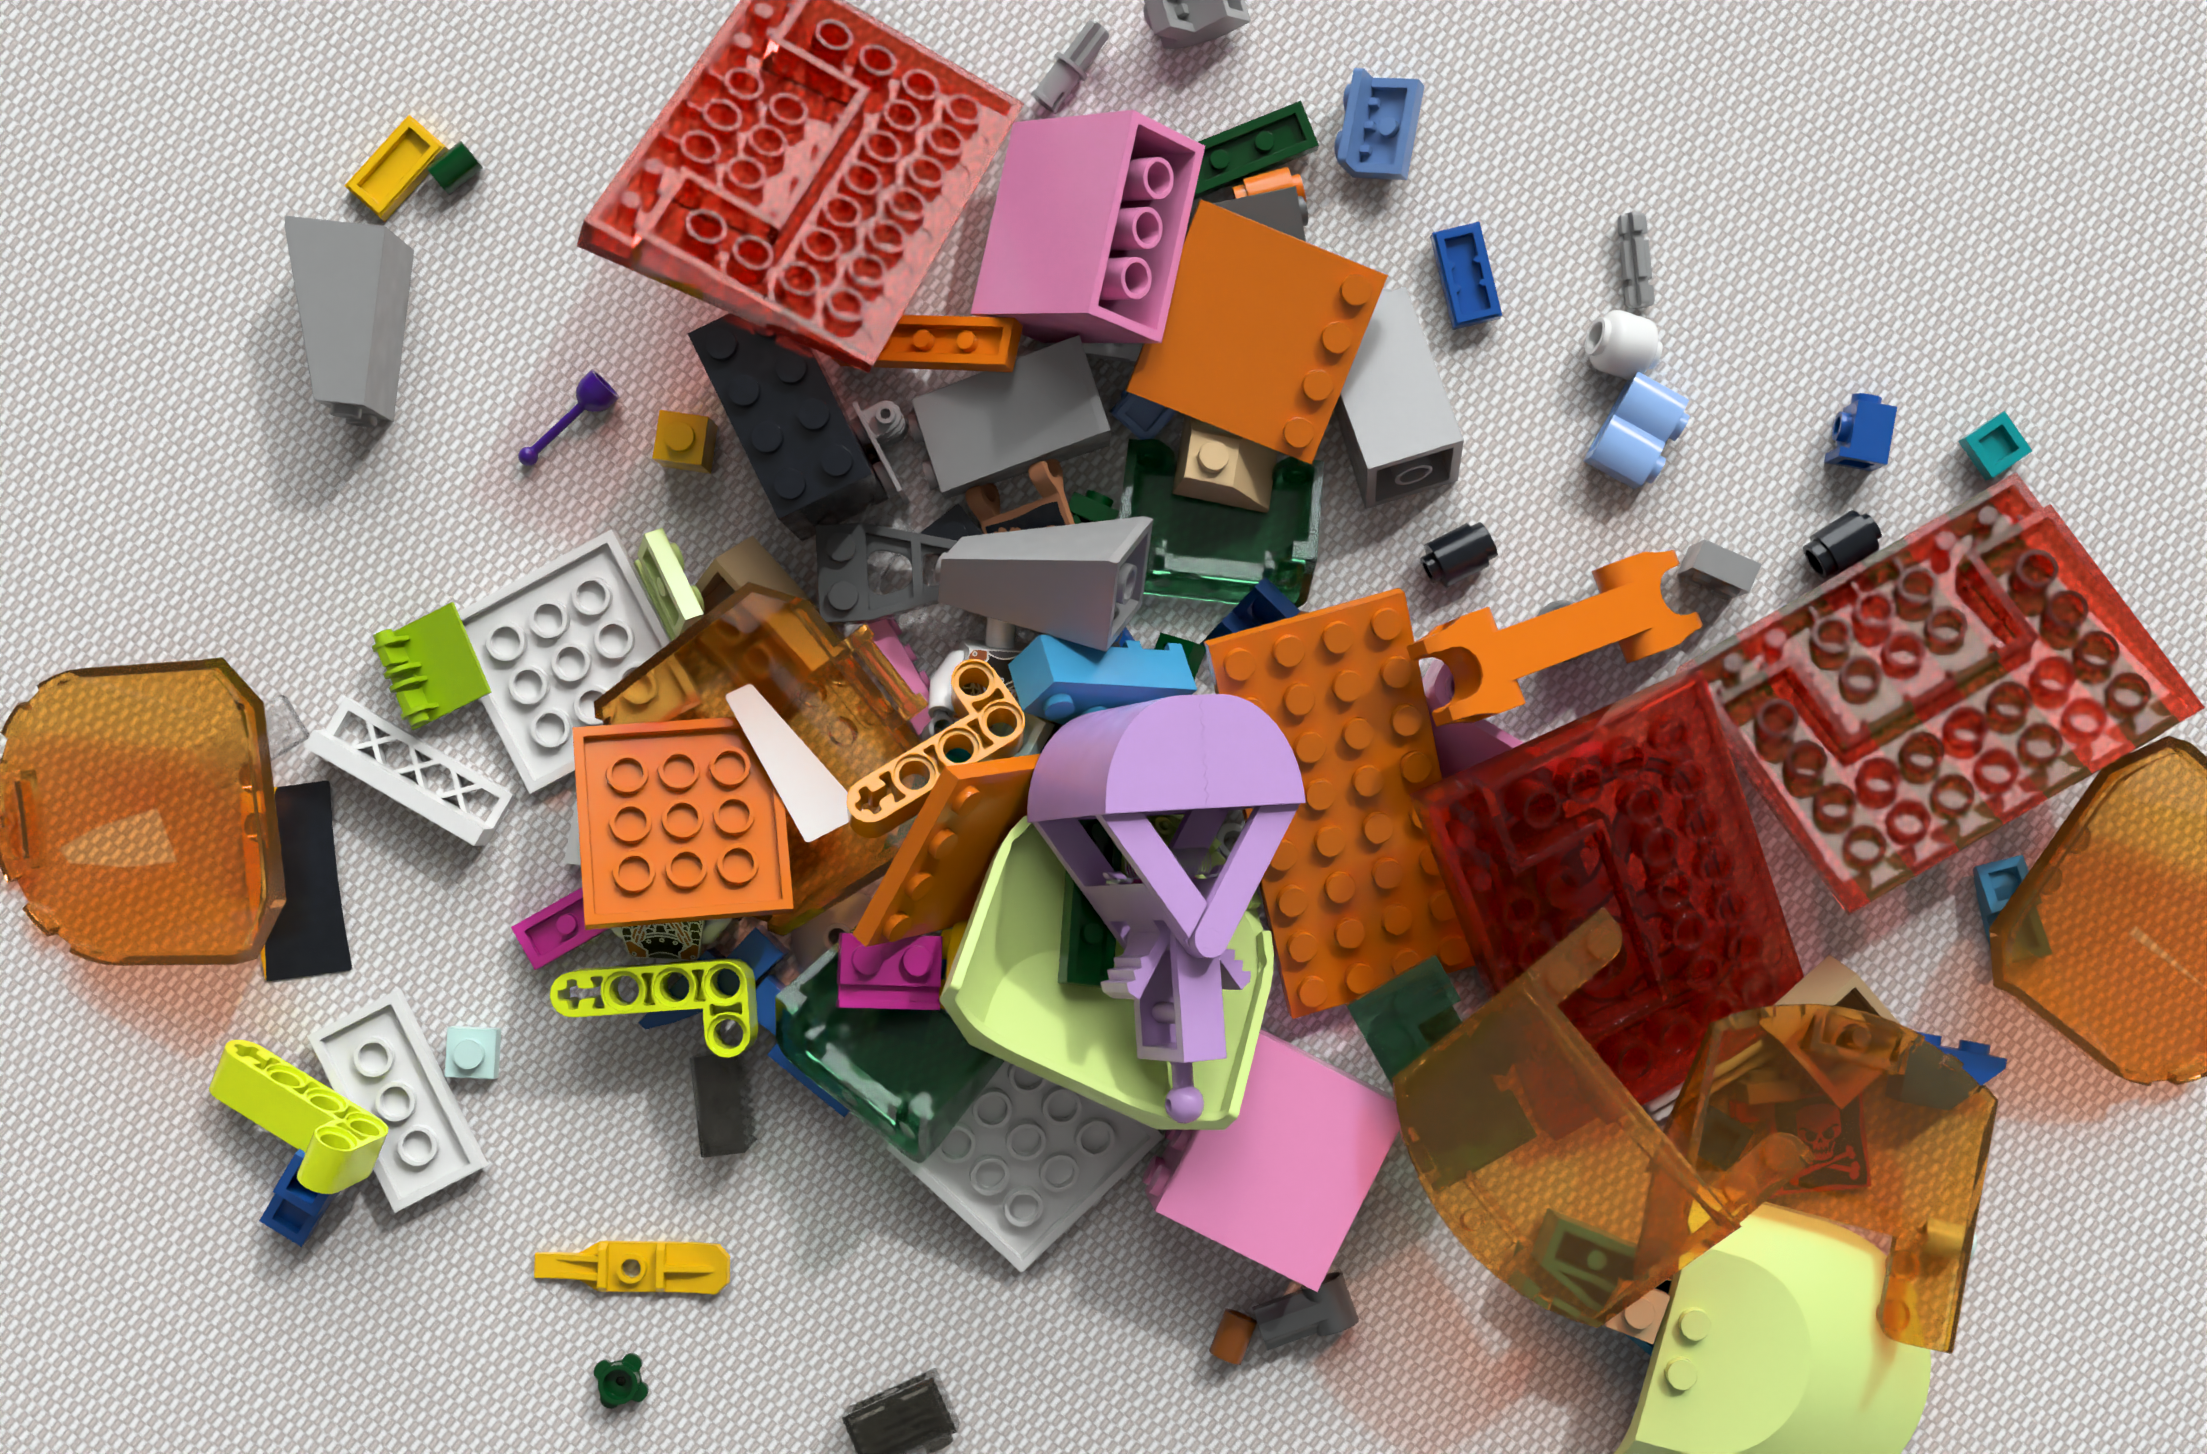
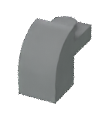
(1193, 21)

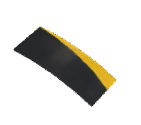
(311, 926)

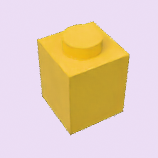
(685, 441)

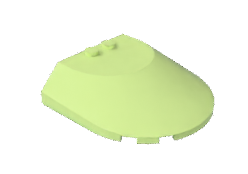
(1011, 1004)
(1779, 1349)

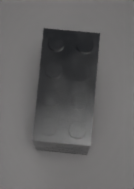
(788, 424)

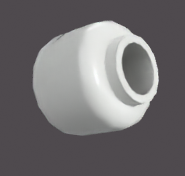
(1623, 344)

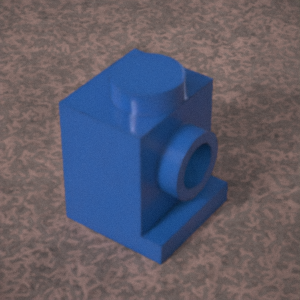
(1863, 433)

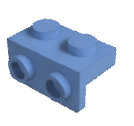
(1378, 126)

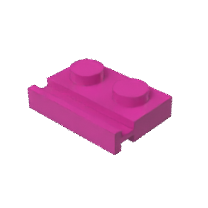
(889, 974)

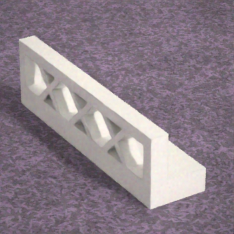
(402, 788)

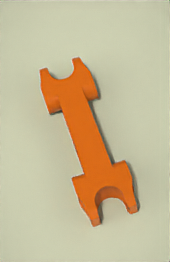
(1491, 660)

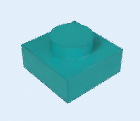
(1995, 446)

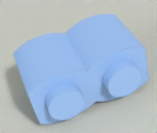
(1637, 430)

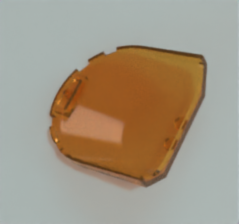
(144, 813)
(2115, 920)

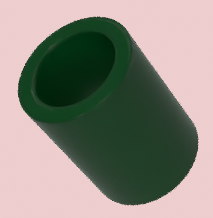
(454, 168)

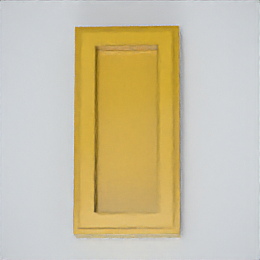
(396, 168)

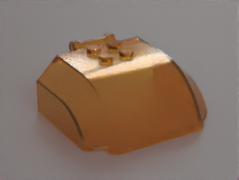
(822, 696)

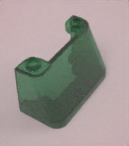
(1218, 548)
(892, 1068)

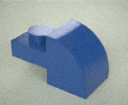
(295, 1209)

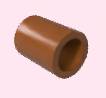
(1233, 1336)

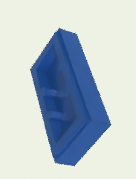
(1466, 275)

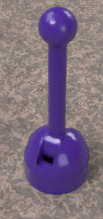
(592, 395)

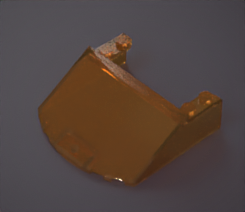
(1892, 1135)
(1554, 1161)

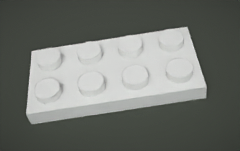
(389, 1070)

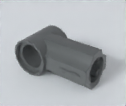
(1307, 1312)

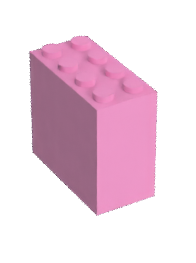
(1089, 228)
(1287, 1169)

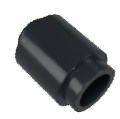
(1842, 544)
(1458, 554)

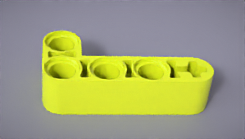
(655, 996)
(334, 1133)

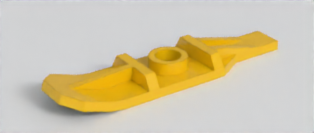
(663, 1264)

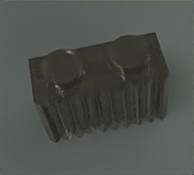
(722, 1104)
(903, 1418)

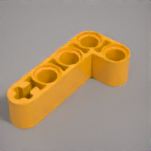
(929, 758)

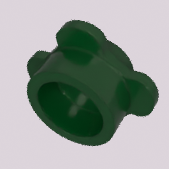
(611, 1392)

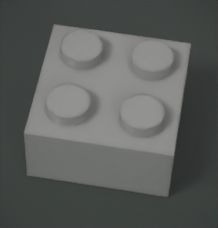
(1718, 569)

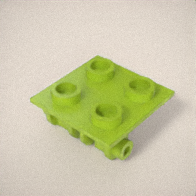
(431, 666)

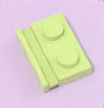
(662, 574)

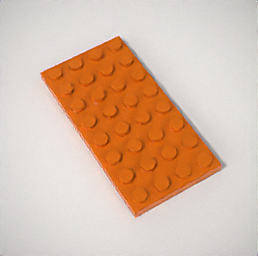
(1354, 874)

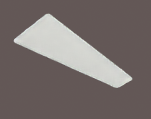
(802, 781)

